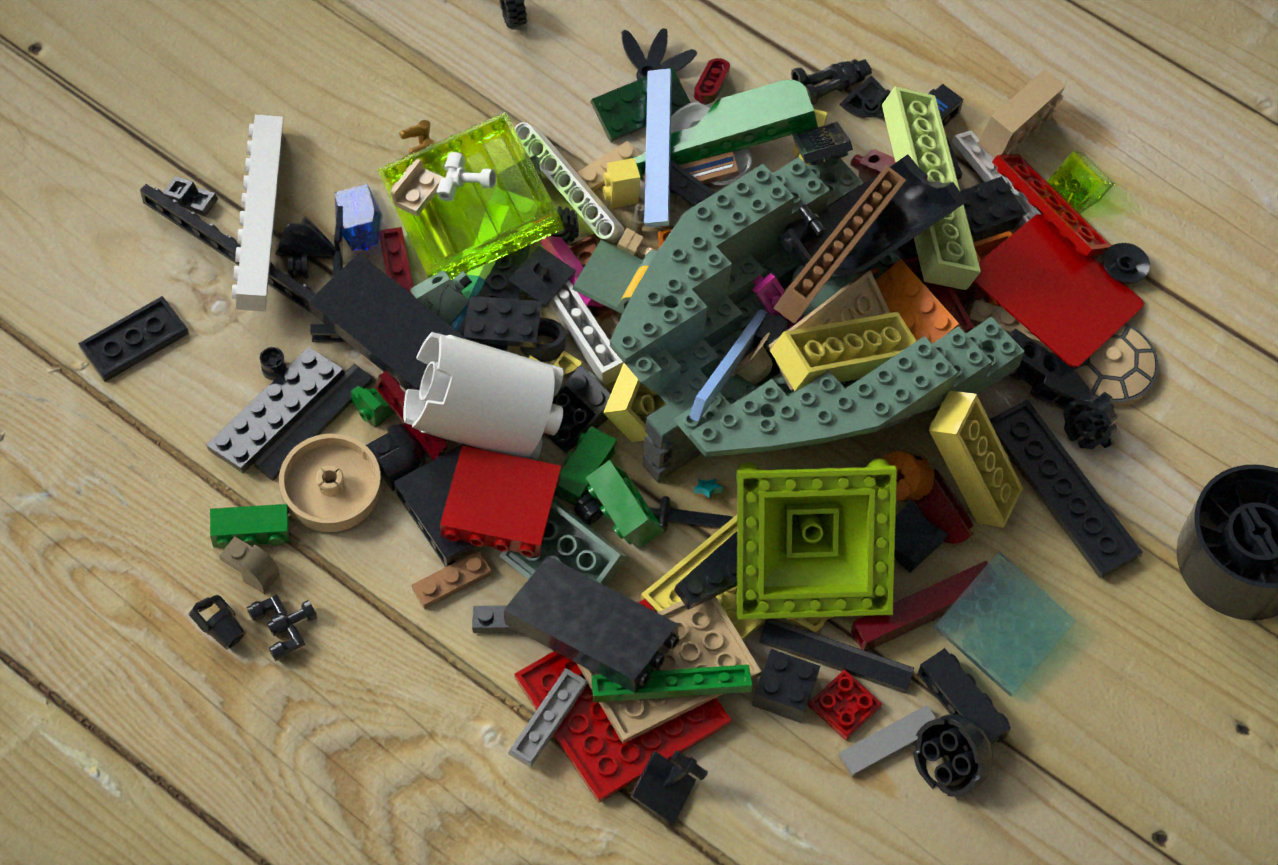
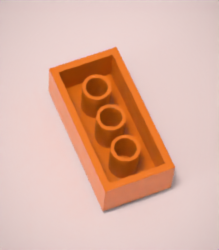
(915, 303)

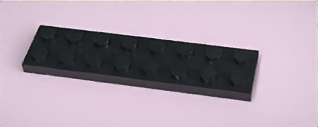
(1064, 489)

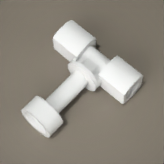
(457, 177)

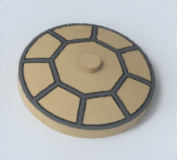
(1121, 367)

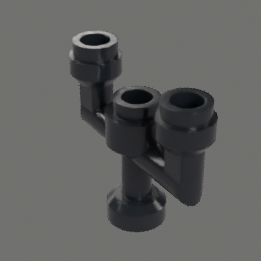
(282, 623)

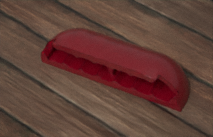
(945, 511)

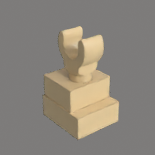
(631, 242)

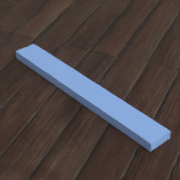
(658, 148)
(726, 367)

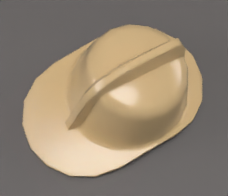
(756, 364)

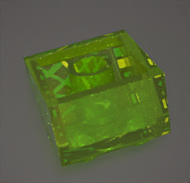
(1080, 181)

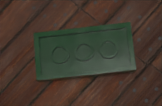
(625, 108)

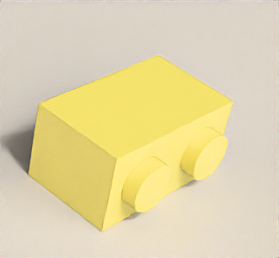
(622, 183)

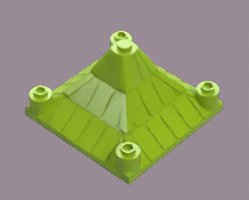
(815, 541)

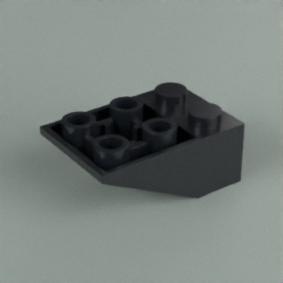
(583, 406)

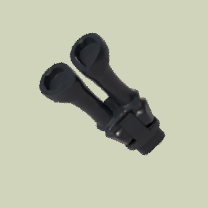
(841, 74)

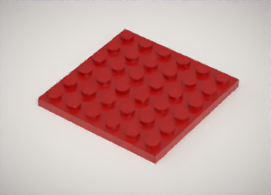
(592, 741)

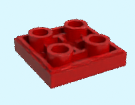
(845, 705)

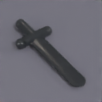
(667, 514)

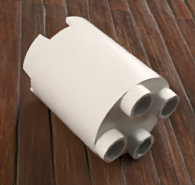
(484, 397)

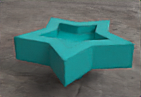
(708, 487)

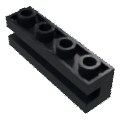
(960, 694)

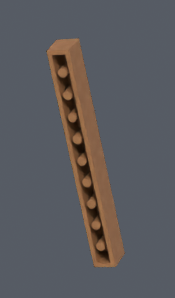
(839, 245)

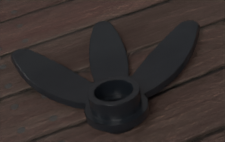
(655, 54)

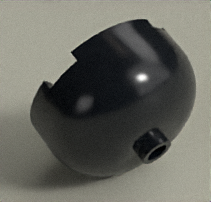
(964, 747)

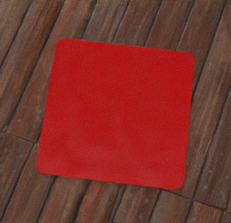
(1056, 291)

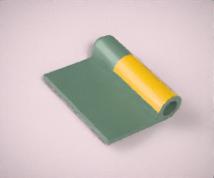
(612, 275)

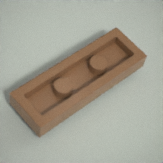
(451, 579)

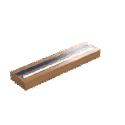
(712, 168)

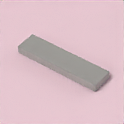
(548, 718)
(885, 742)

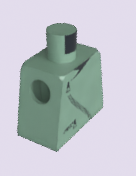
(443, 294)

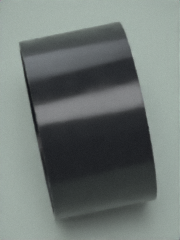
(1237, 562)

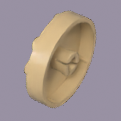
(330, 505)

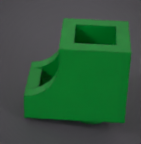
(371, 405)

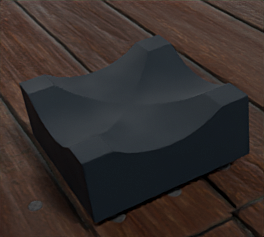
(915, 537)

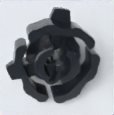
(1093, 420)

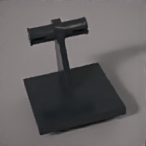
(813, 228)
(667, 785)

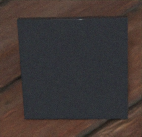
(542, 275)

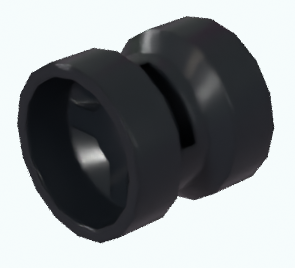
(272, 362)

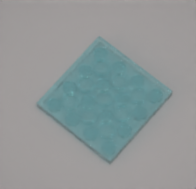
(1004, 624)

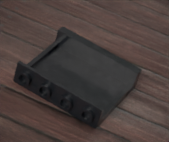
(425, 497)

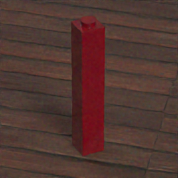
(913, 610)

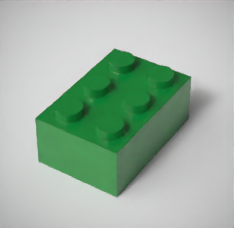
(623, 504)

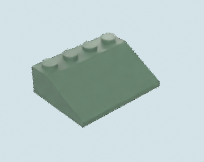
(573, 544)

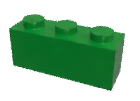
(592, 452)
(250, 524)

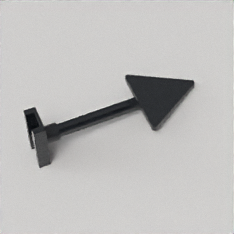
(322, 332)

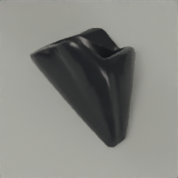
(304, 239)

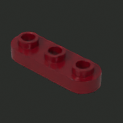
(711, 81)

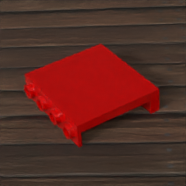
(500, 501)

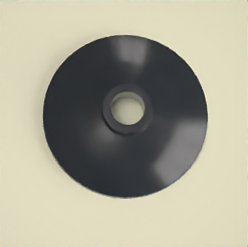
(1131, 257)

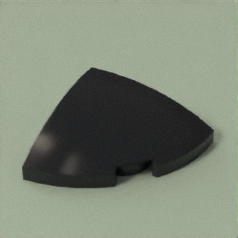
(866, 99)

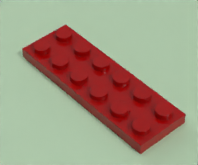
(1051, 204)

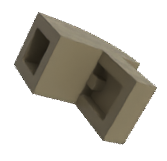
(254, 564)

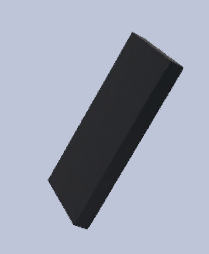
(133, 338)

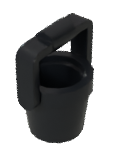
(222, 625)

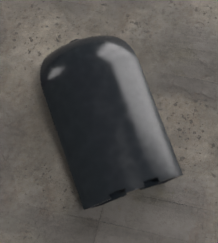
(909, 213)

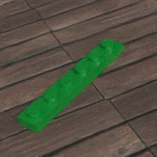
(678, 684)

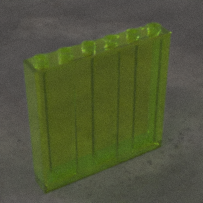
(479, 220)

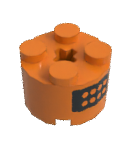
(913, 475)

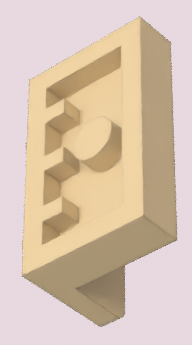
(415, 188)

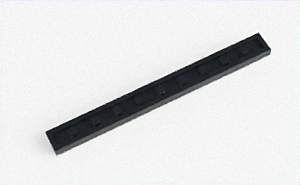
(225, 245)

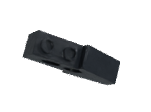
(1048, 374)

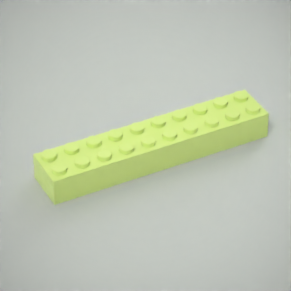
(917, 130)

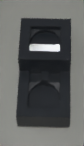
(190, 196)

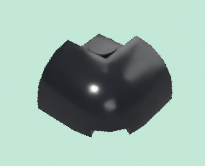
(397, 453)

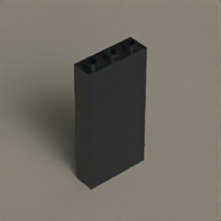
(378, 319)
(592, 624)

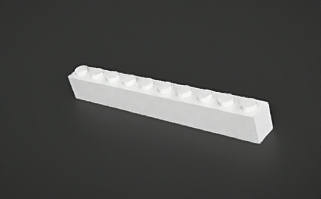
(259, 213)

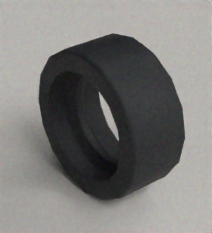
(549, 351)

